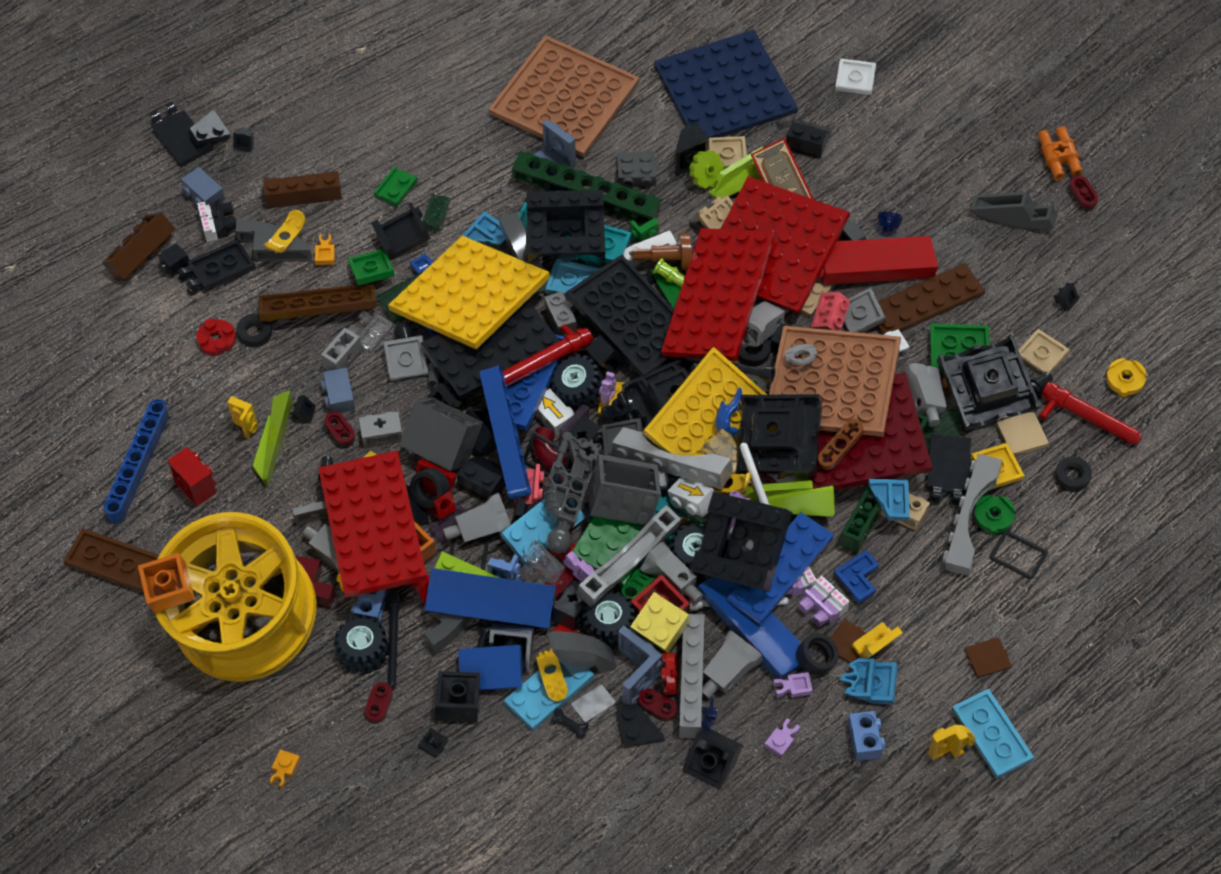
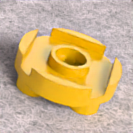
(1123, 386)

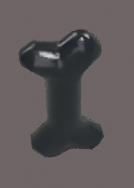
(484, 632)
(561, 718)

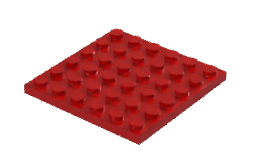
(802, 240)

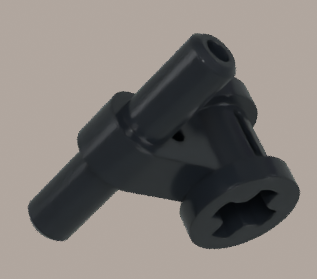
(618, 408)

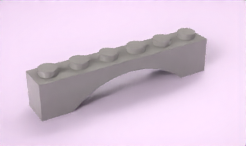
(705, 469)
(961, 551)
(612, 572)
(692, 677)

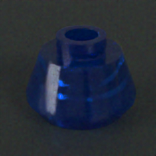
(889, 221)

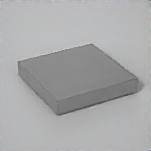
(863, 312)
(405, 358)

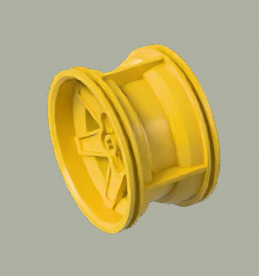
(221, 541)

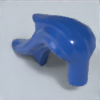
(725, 411)

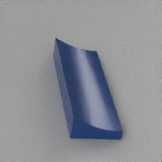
(489, 598)
(770, 638)

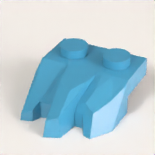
(872, 681)

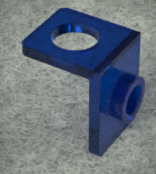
(710, 714)

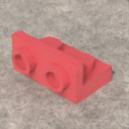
(830, 311)
(535, 477)

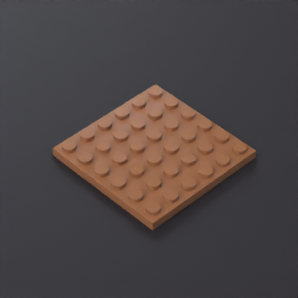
(567, 90)
(849, 373)

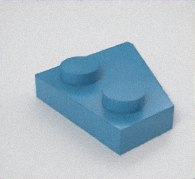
(486, 231)
(892, 497)

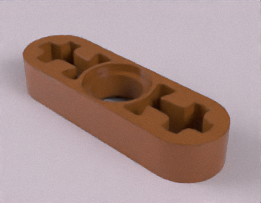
(854, 436)

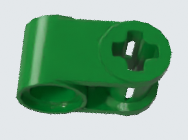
(636, 584)

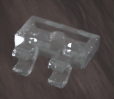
(375, 330)
(541, 560)

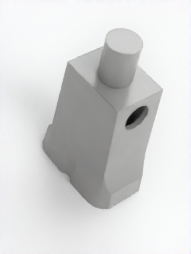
(763, 323)
(926, 391)
(480, 521)
(322, 545)
(663, 561)
(729, 665)

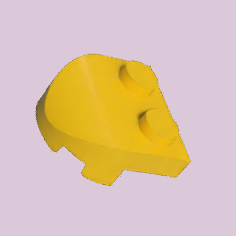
(950, 740)

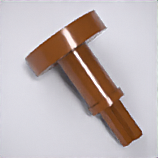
(679, 252)

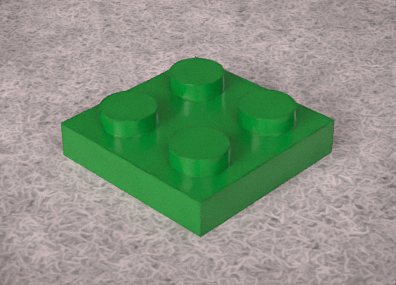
(371, 267)

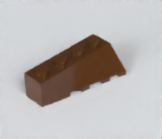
(302, 189)
(139, 245)

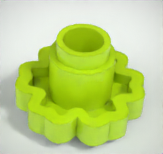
(706, 168)

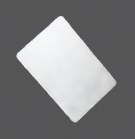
(593, 703)

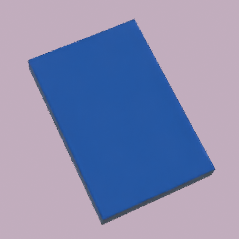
(498, 666)

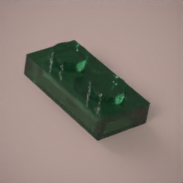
(436, 211)

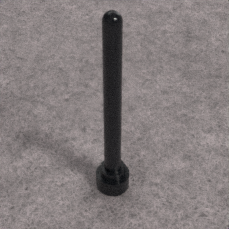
(765, 373)
(394, 602)

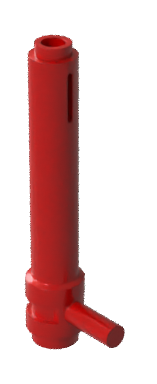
(570, 344)
(1064, 399)

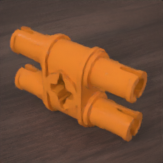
(1060, 153)

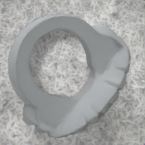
(794, 351)

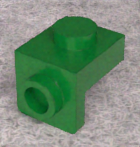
(645, 231)

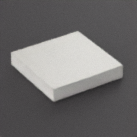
(855, 76)

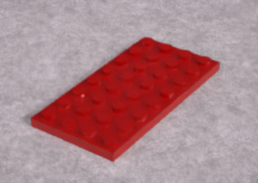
(718, 293)
(372, 524)

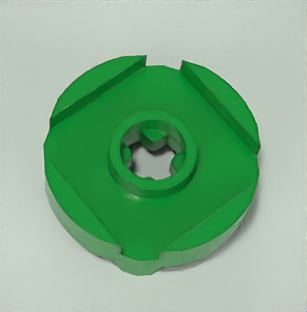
(992, 524)

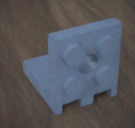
(558, 146)
(643, 655)

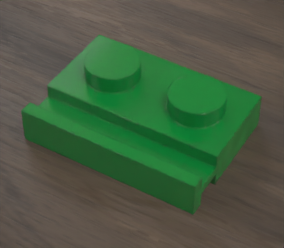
(395, 186)

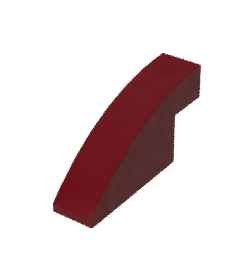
(324, 592)

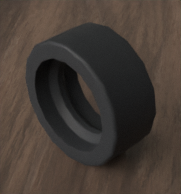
(417, 490)
(826, 645)

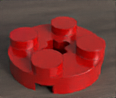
(216, 327)
(669, 673)

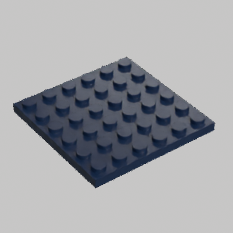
(726, 85)

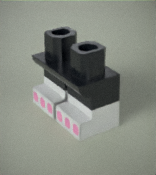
(213, 219)

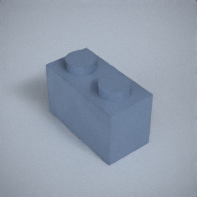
(201, 187)
(339, 390)

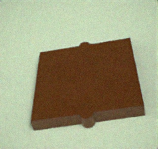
(844, 637)
(988, 657)

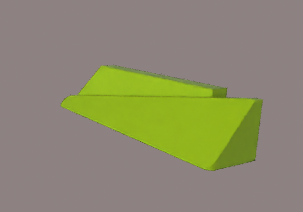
(733, 177)
(272, 437)
(797, 497)

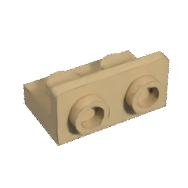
(715, 215)

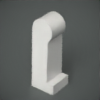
(659, 240)

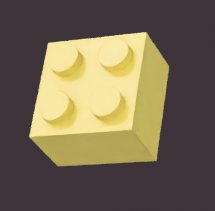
(660, 622)

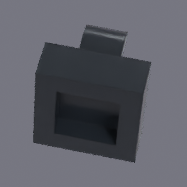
(243, 139)
(1067, 296)
(303, 409)
(522, 508)
(433, 742)

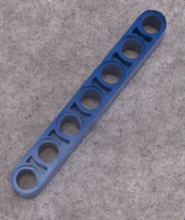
(505, 432)
(136, 469)

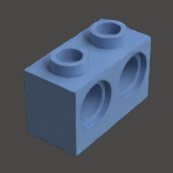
(375, 602)
(862, 735)

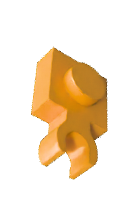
(325, 252)
(284, 765)

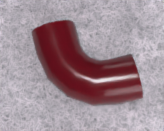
(545, 453)

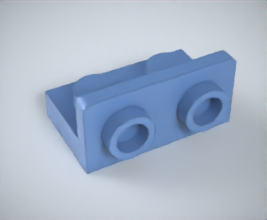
(505, 570)

